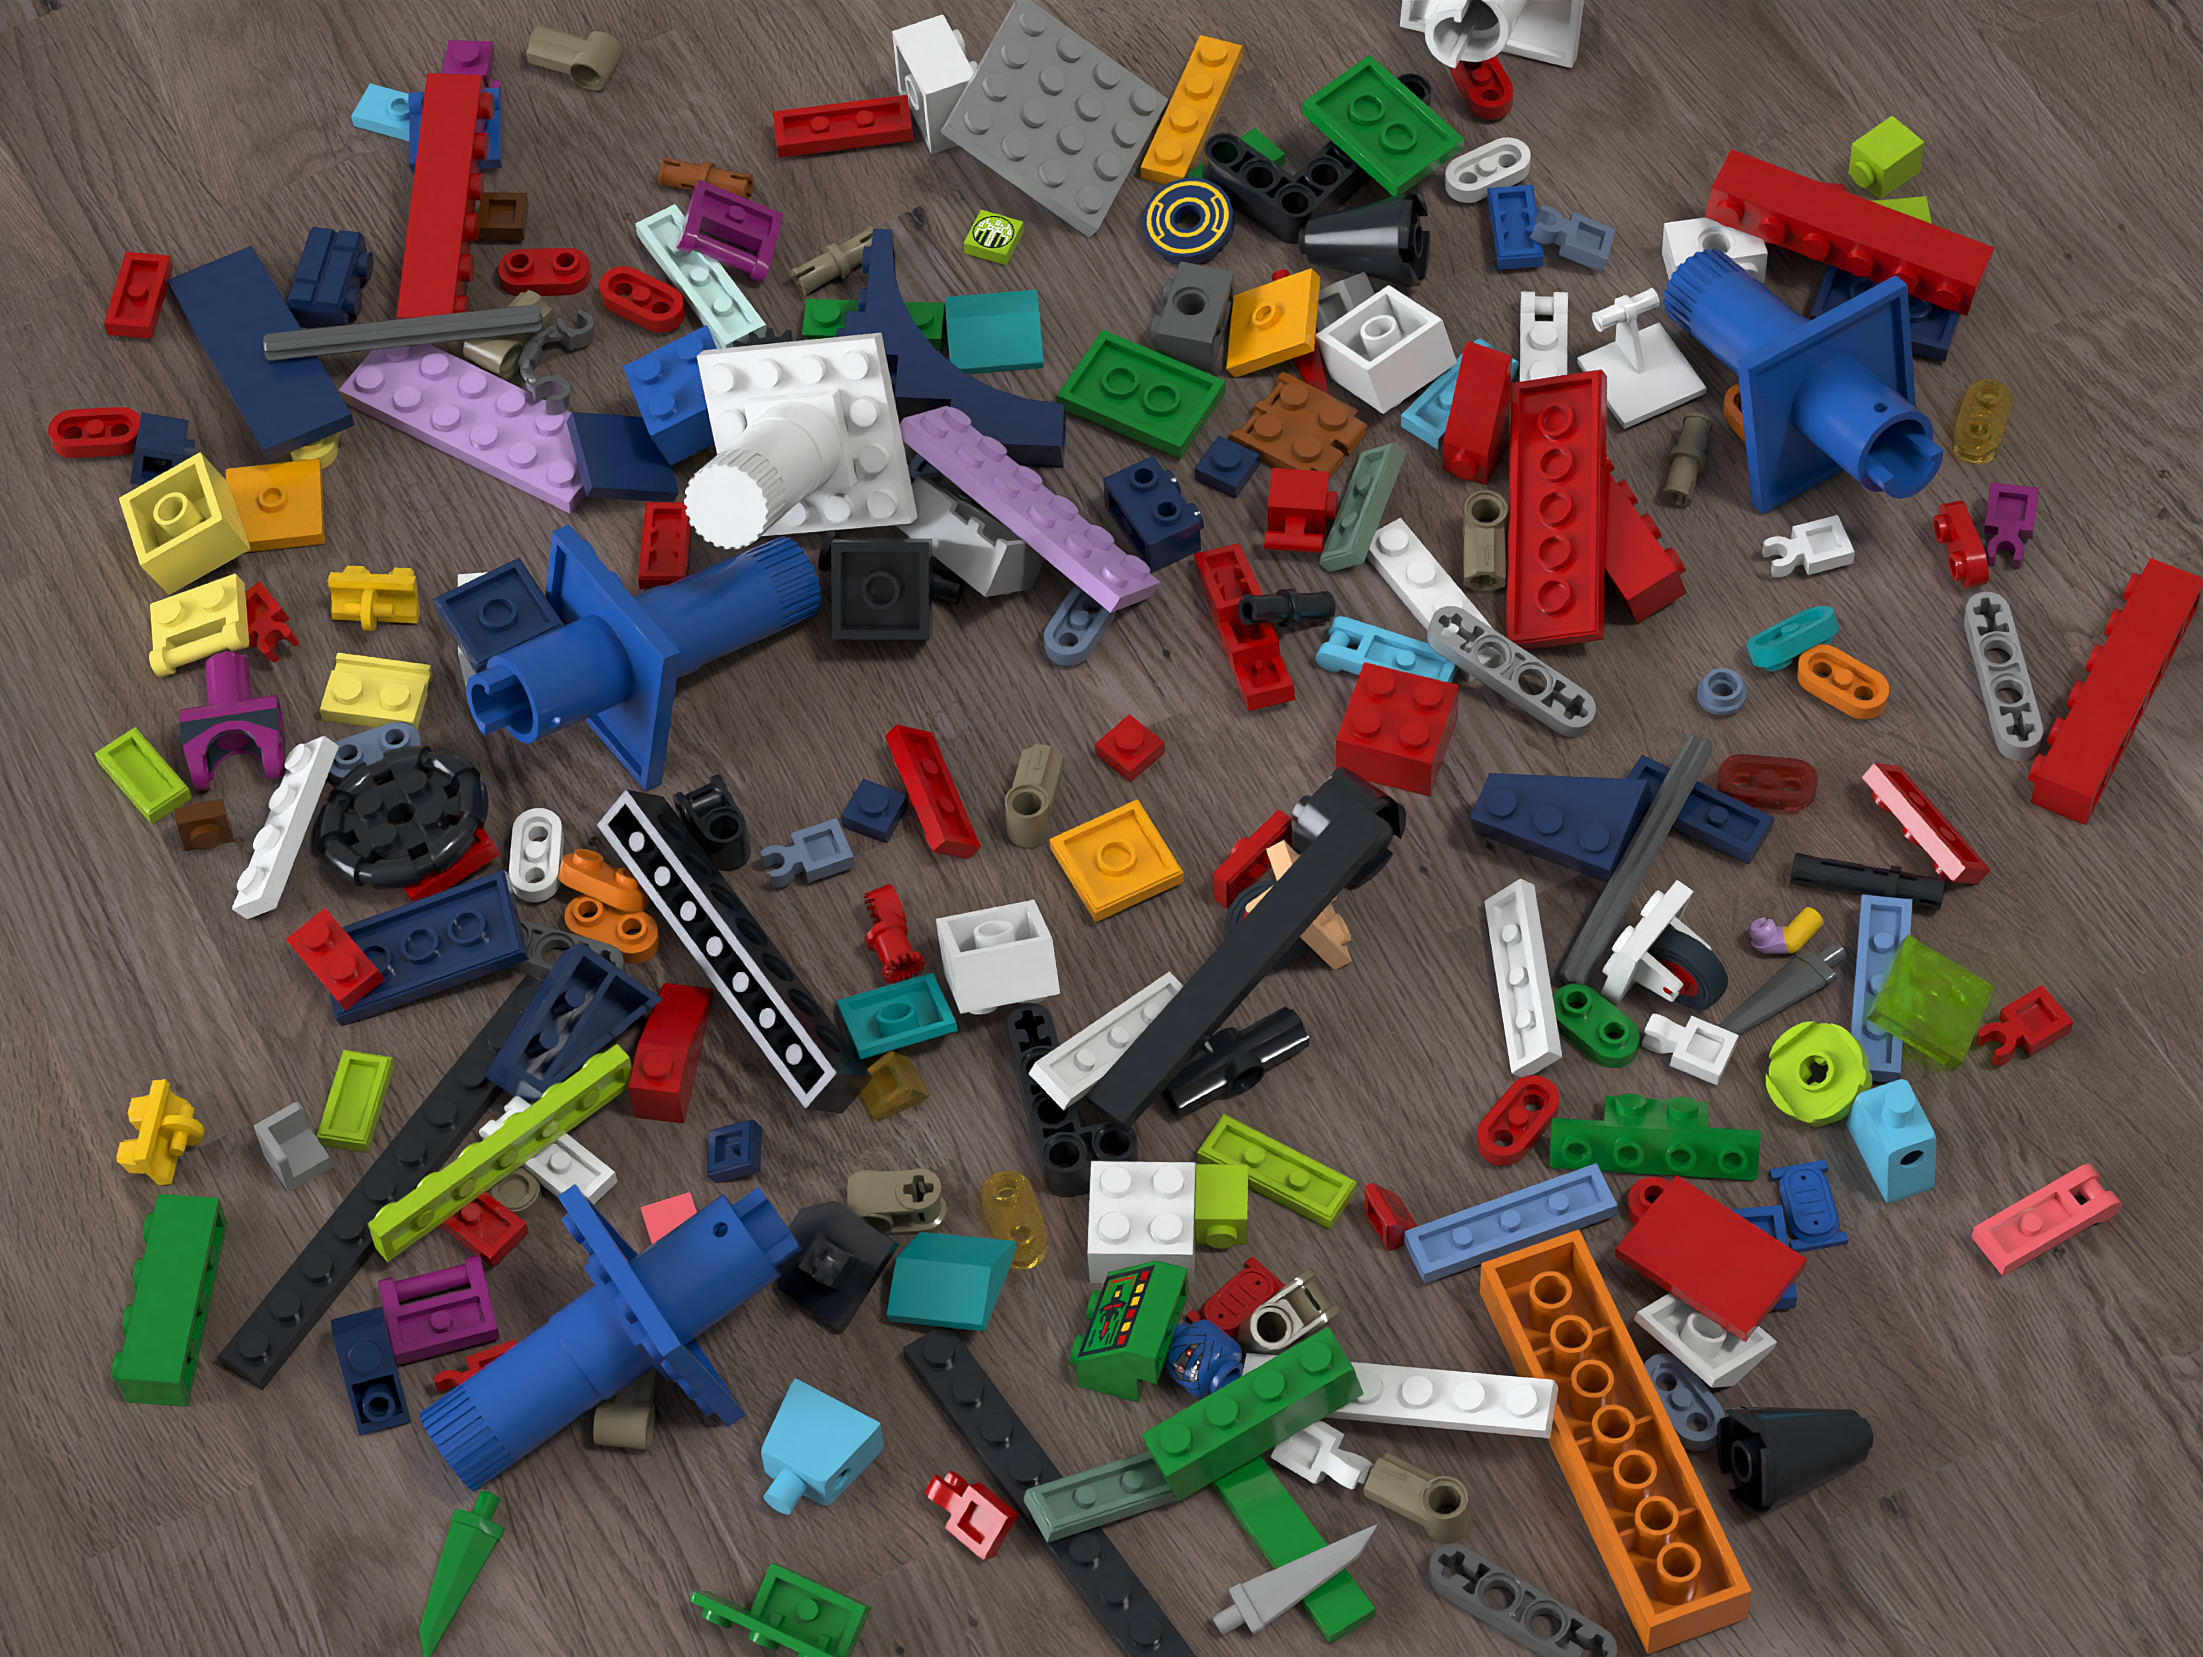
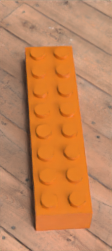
(1616, 1443)

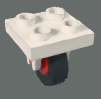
(1665, 956)

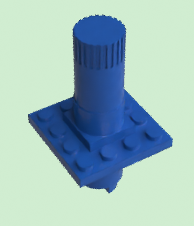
(1812, 390)
(624, 653)
(630, 1321)

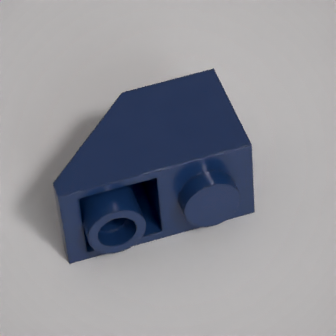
(370, 1370)

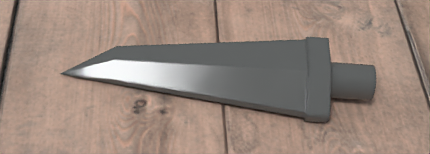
(1794, 982)

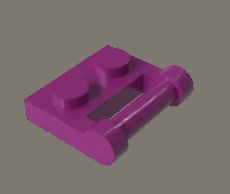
(735, 221)
(442, 1321)

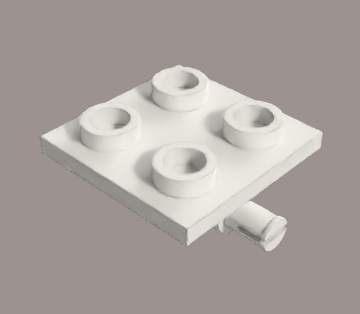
(1641, 366)

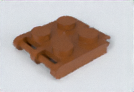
(1301, 428)

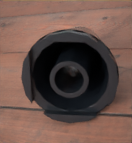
(1372, 238)
(1787, 1451)

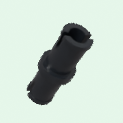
(1286, 608)

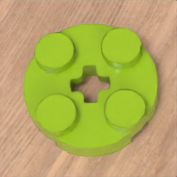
(1789, 1072)

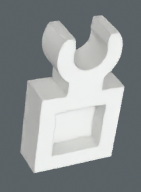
(1815, 545)

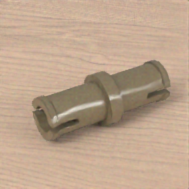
(833, 263)
(1687, 459)

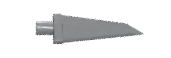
(1277, 1591)

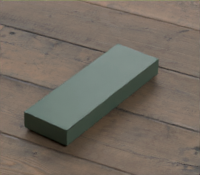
(1362, 507)
(1098, 1496)

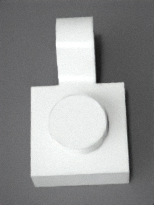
(1697, 1049)
(1316, 1453)

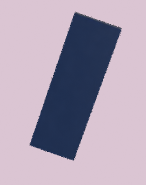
(230, 311)

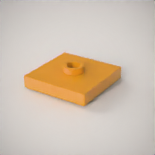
(1273, 323)
(280, 503)
(1116, 860)

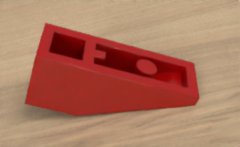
(1479, 414)
(670, 1053)

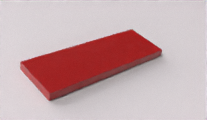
(1557, 510)

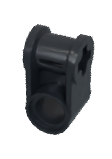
(711, 819)

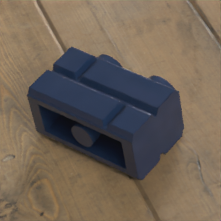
(330, 278)

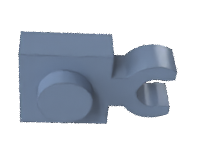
(1579, 237)
(814, 850)

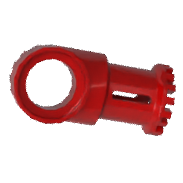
(889, 936)

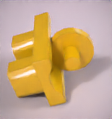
(374, 597)
(165, 1131)

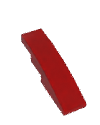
(1250, 649)

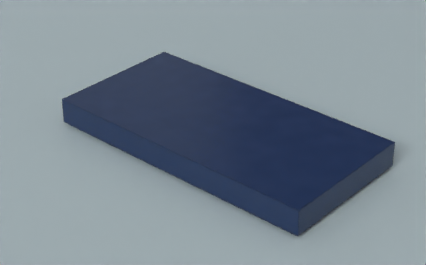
(437, 943)

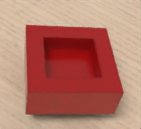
(1130, 748)

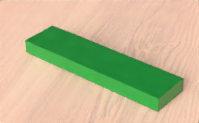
(1287, 1535)

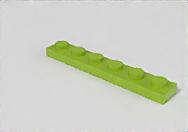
(501, 1153)

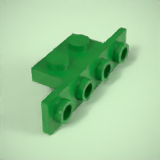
(1655, 1139)
(794, 1614)

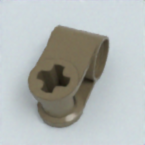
(893, 1200)
(1292, 1313)

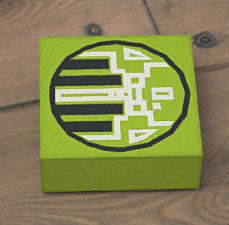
(993, 237)

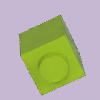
(1886, 157)
(1221, 1205)

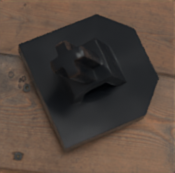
(837, 1261)

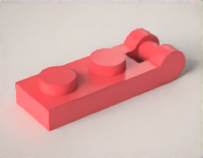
(2045, 1219)

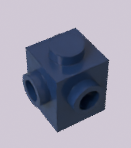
(159, 446)

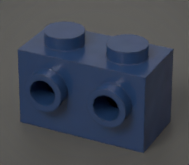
(1153, 513)

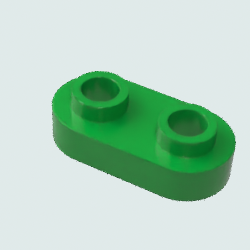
(1591, 1024)

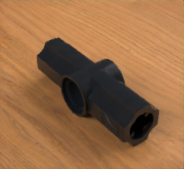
(1235, 1060)

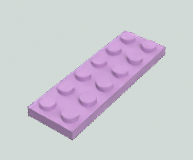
(470, 418)
(1028, 508)

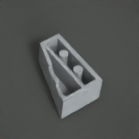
(970, 538)

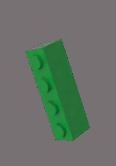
(170, 1300)
(1253, 1414)

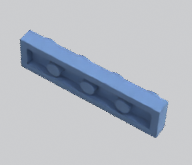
(1880, 930)
(1510, 1223)

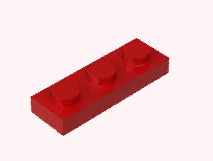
(843, 126)
(932, 792)
(1925, 824)

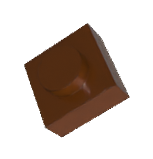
(503, 216)
(204, 825)

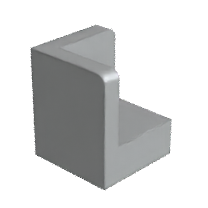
(1342, 298)
(292, 1147)

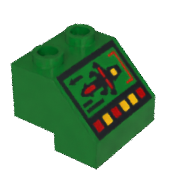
(1130, 1329)

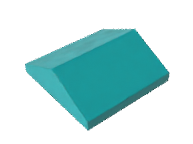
(994, 332)
(896, 1016)
(949, 1280)

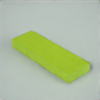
(1280, 1171)

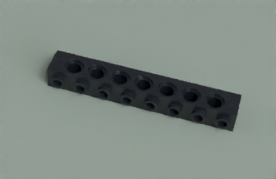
(735, 952)

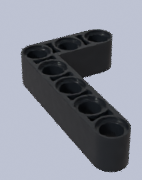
(1244, 170)

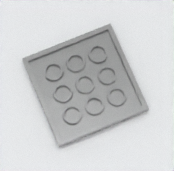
(1054, 116)

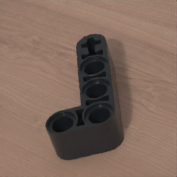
(1067, 1139)

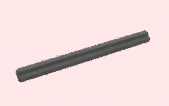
(403, 332)
(1636, 861)

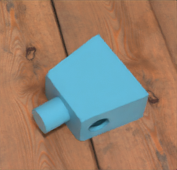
(1889, 1127)
(816, 1448)

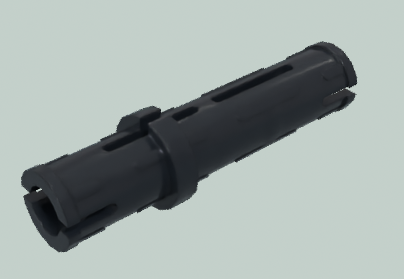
(1867, 880)

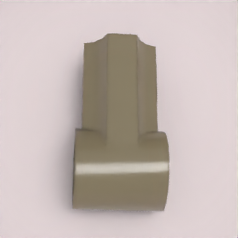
(586, 60)
(502, 353)
(1484, 542)
(1033, 796)
(628, 1416)
(1418, 1494)

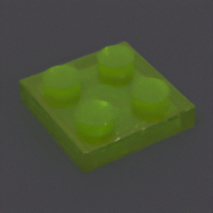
(1930, 1002)

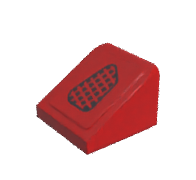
(1387, 1215)

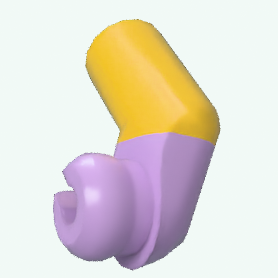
(1785, 939)

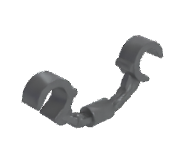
(554, 384)

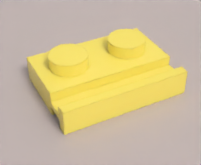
(375, 691)

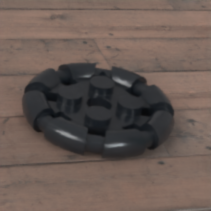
(411, 849)

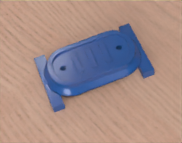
(1809, 1206)

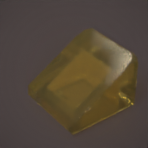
(893, 1086)

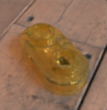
(1984, 418)
(1015, 1215)

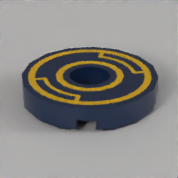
(1185, 198)

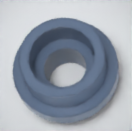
(1722, 681)

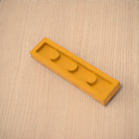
(1192, 110)

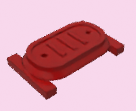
(1238, 1297)

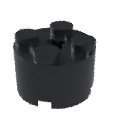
(1317, 811)

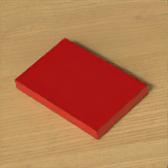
(1710, 1258)

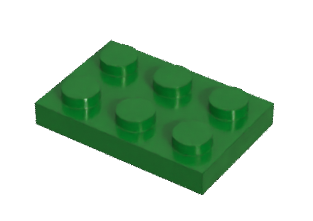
(1382, 126)
(1141, 393)

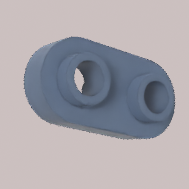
(1076, 626)
(370, 747)
(1687, 1402)

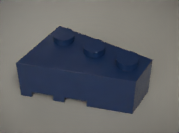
(1563, 818)
(568, 1021)

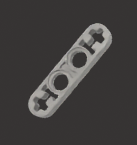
(1516, 664)
(2005, 675)

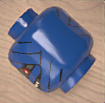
(1203, 1358)

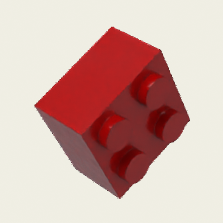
(1397, 728)

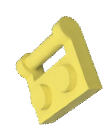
(207, 610)

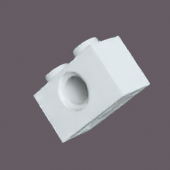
(1694, 235)

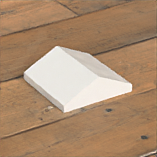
(1701, 1343)

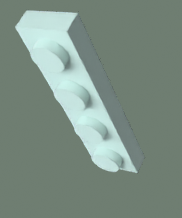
(700, 280)

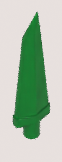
(464, 1554)

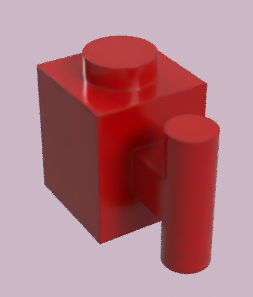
(1299, 510)

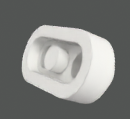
(1483, 168)
(536, 858)

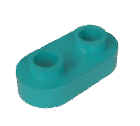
(1792, 636)

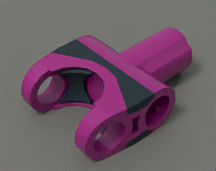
(232, 722)

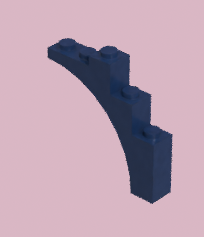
(927, 380)

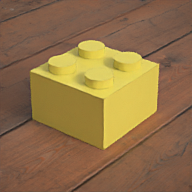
(184, 523)

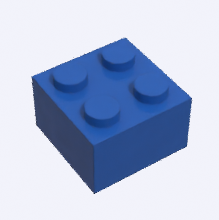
(673, 396)

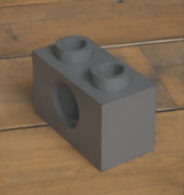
(1194, 315)

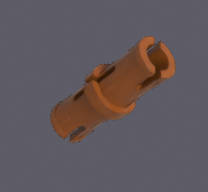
(685, 176)

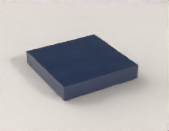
(620, 458)
(496, 613)

